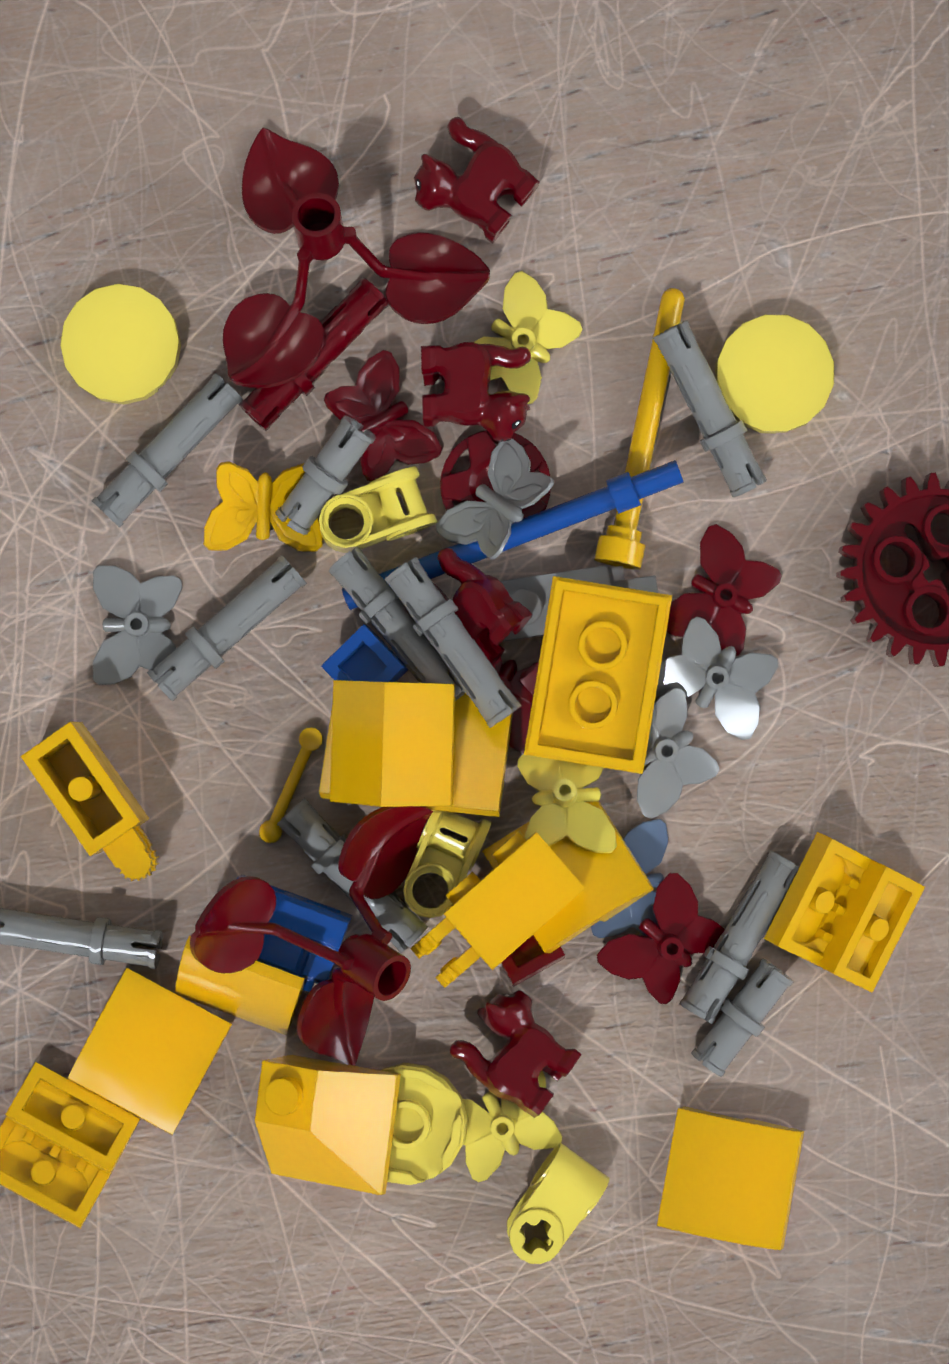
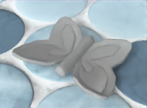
(492, 520)
(139, 625)
(718, 674)
(670, 757)

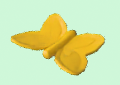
(252, 503)

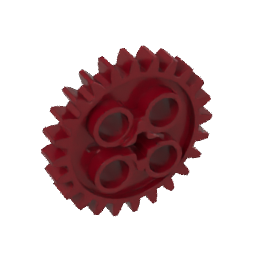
(889, 599)

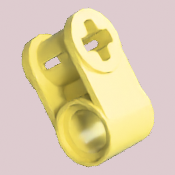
(380, 511)
(445, 855)
(562, 1196)

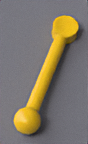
(310, 740)

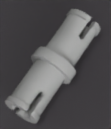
(325, 475)
(742, 1017)

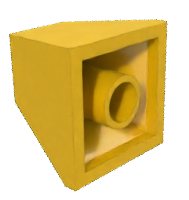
(327, 1121)

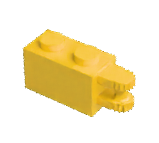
(93, 799)
(504, 905)

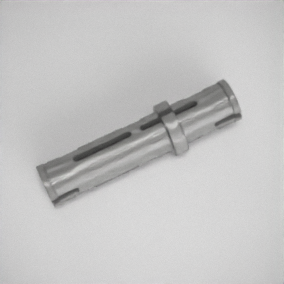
(714, 417)
(167, 450)
(391, 619)
(226, 628)
(447, 634)
(324, 848)
(83, 938)
(735, 946)

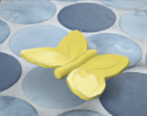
(531, 327)
(564, 803)
(503, 1130)

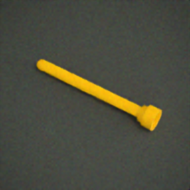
(622, 540)

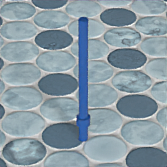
(620, 494)

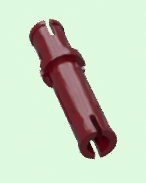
(341, 328)

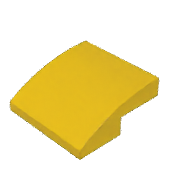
(609, 880)
(844, 912)
(254, 994)
(149, 1051)
(61, 1144)
(730, 1178)

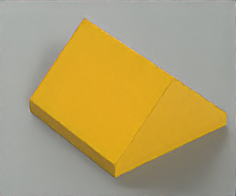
(392, 743)

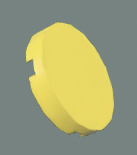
(120, 344)
(775, 373)
(427, 1125)

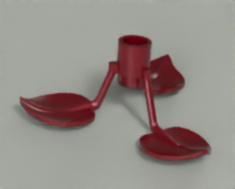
(298, 188)
(336, 1009)

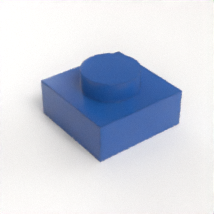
(364, 659)

